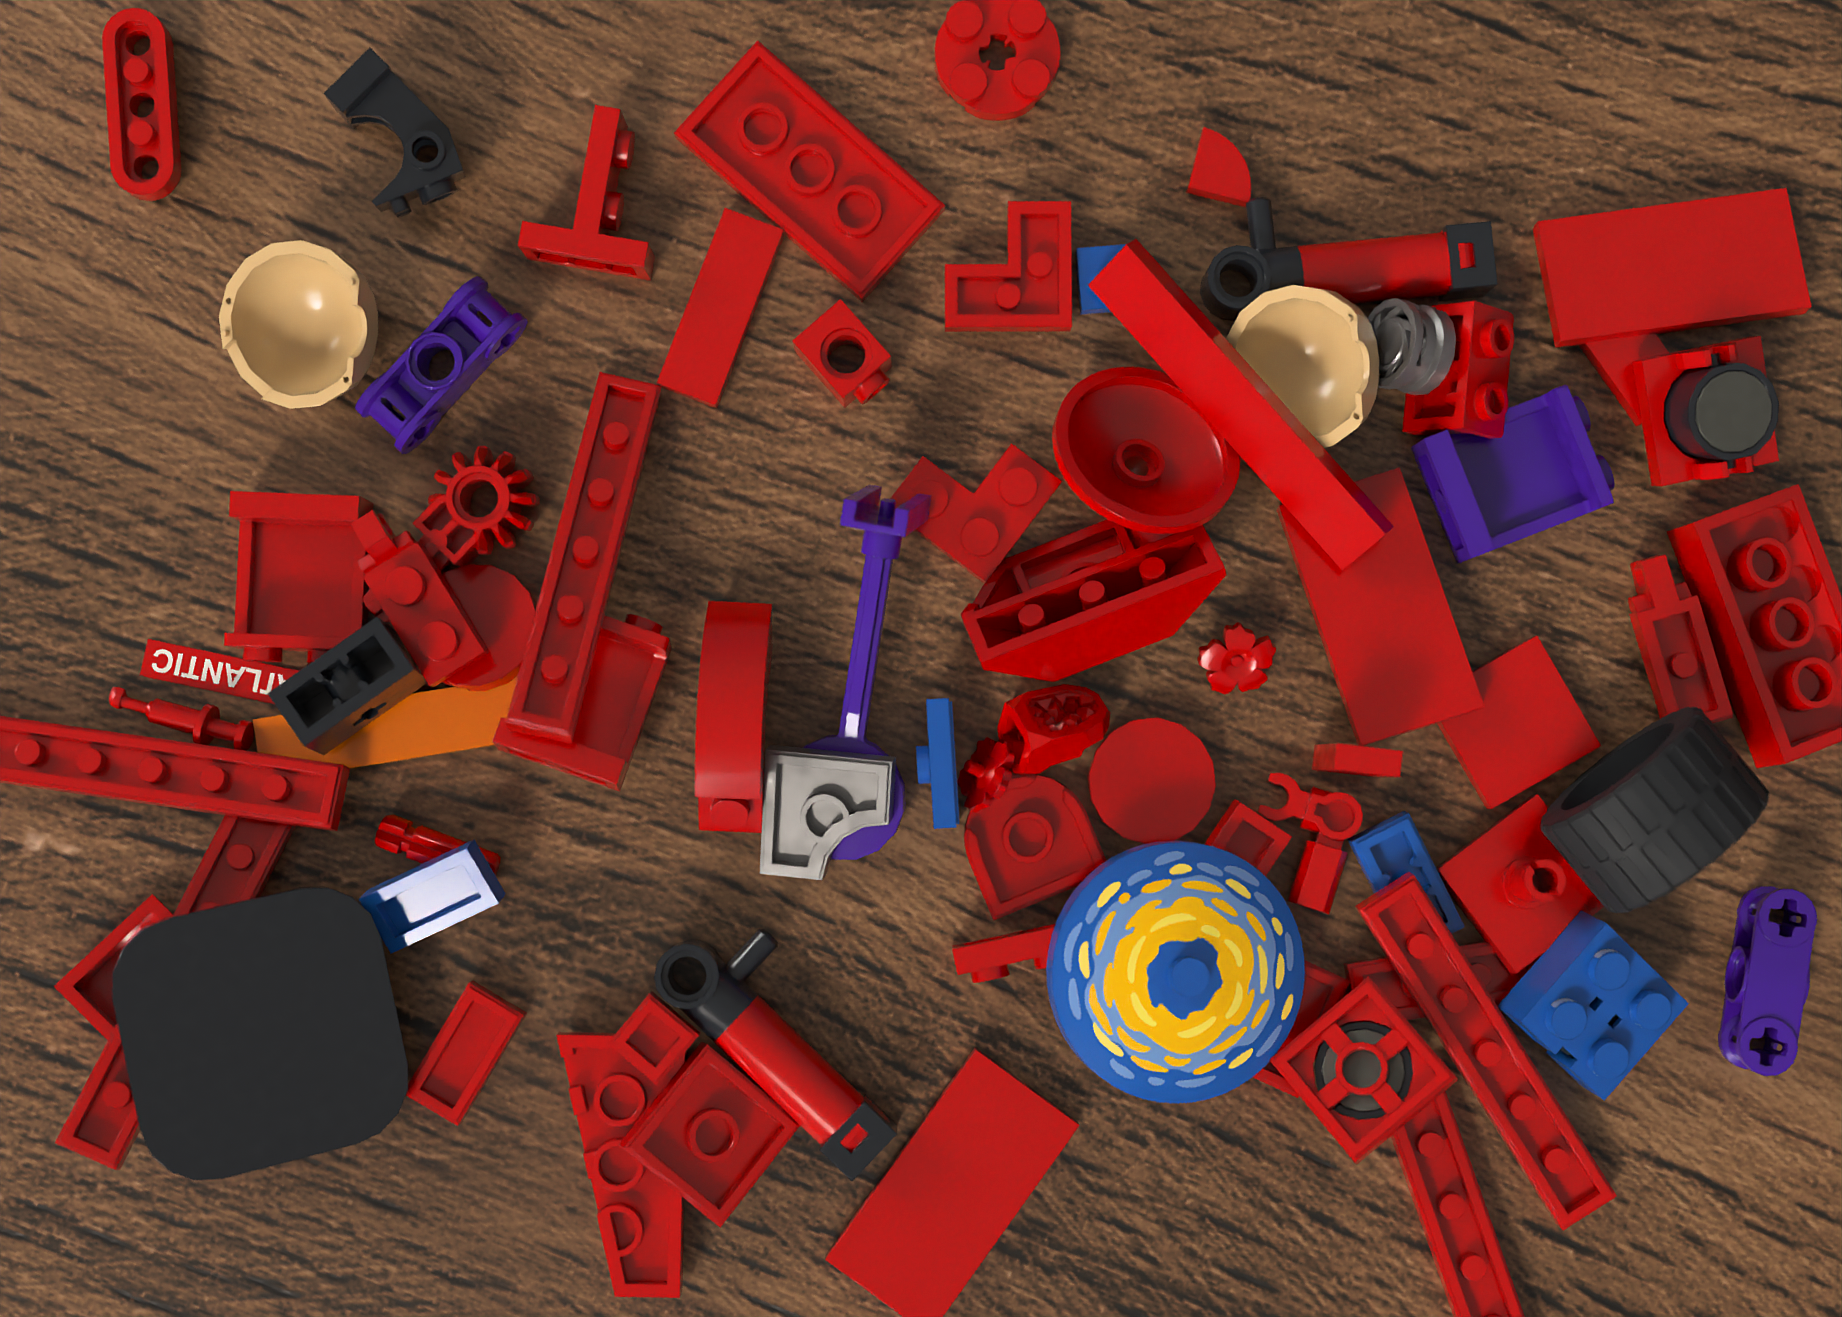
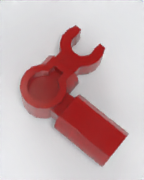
(1322, 862)

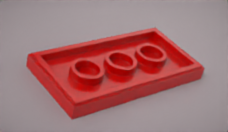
(809, 171)
(1671, 267)
(1386, 623)
(952, 1190)

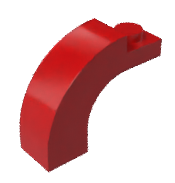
(732, 716)

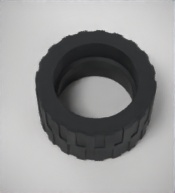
(1655, 811)

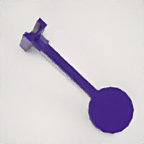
(881, 544)

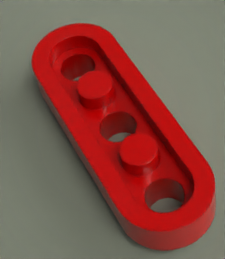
(127, 84)

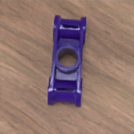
(408, 380)
(1767, 980)

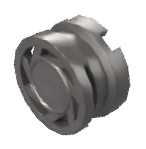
(1412, 345)

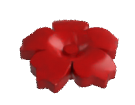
(1238, 661)
(986, 774)

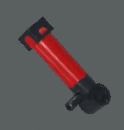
(1441, 264)
(774, 1054)

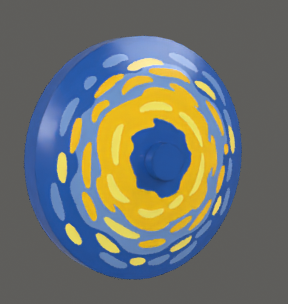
(1175, 971)

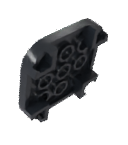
(259, 1032)

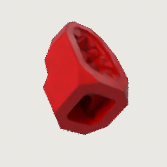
(1052, 726)

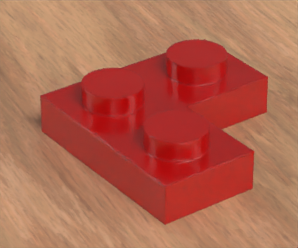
(1030, 289)
(981, 525)

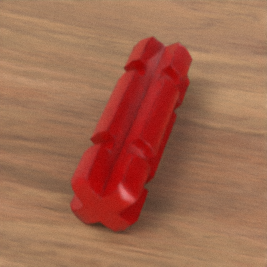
(421, 844)

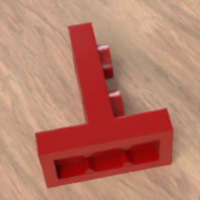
(597, 210)

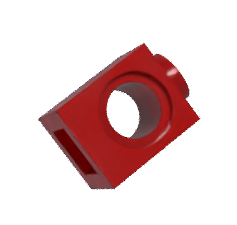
(838, 328)

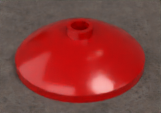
(1146, 426)

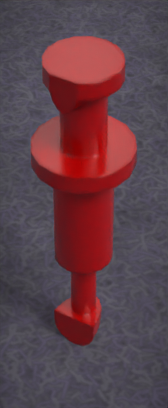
(202, 723)

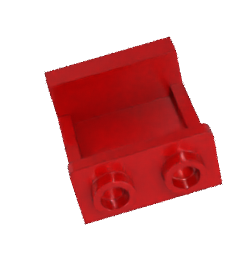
(297, 573)
(613, 709)

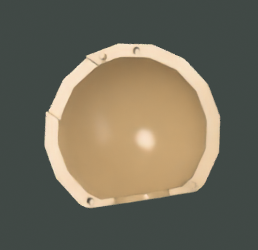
(299, 324)
(1313, 355)

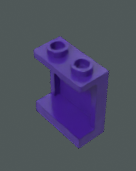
(1516, 483)

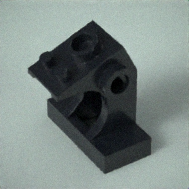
(377, 96)

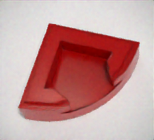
(1219, 170)

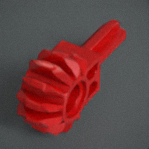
(449, 523)

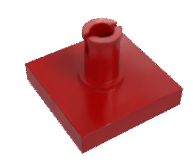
(1517, 886)

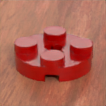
(1025, 78)

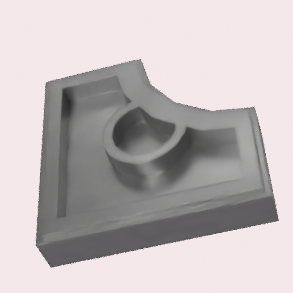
(817, 801)

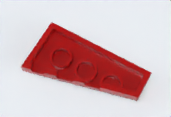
(636, 1210)

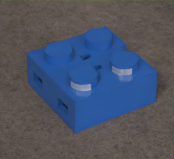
(1593, 1004)

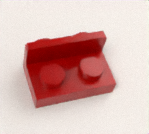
(1476, 387)

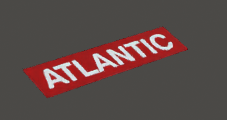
(212, 671)

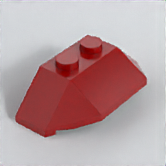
(1089, 599)

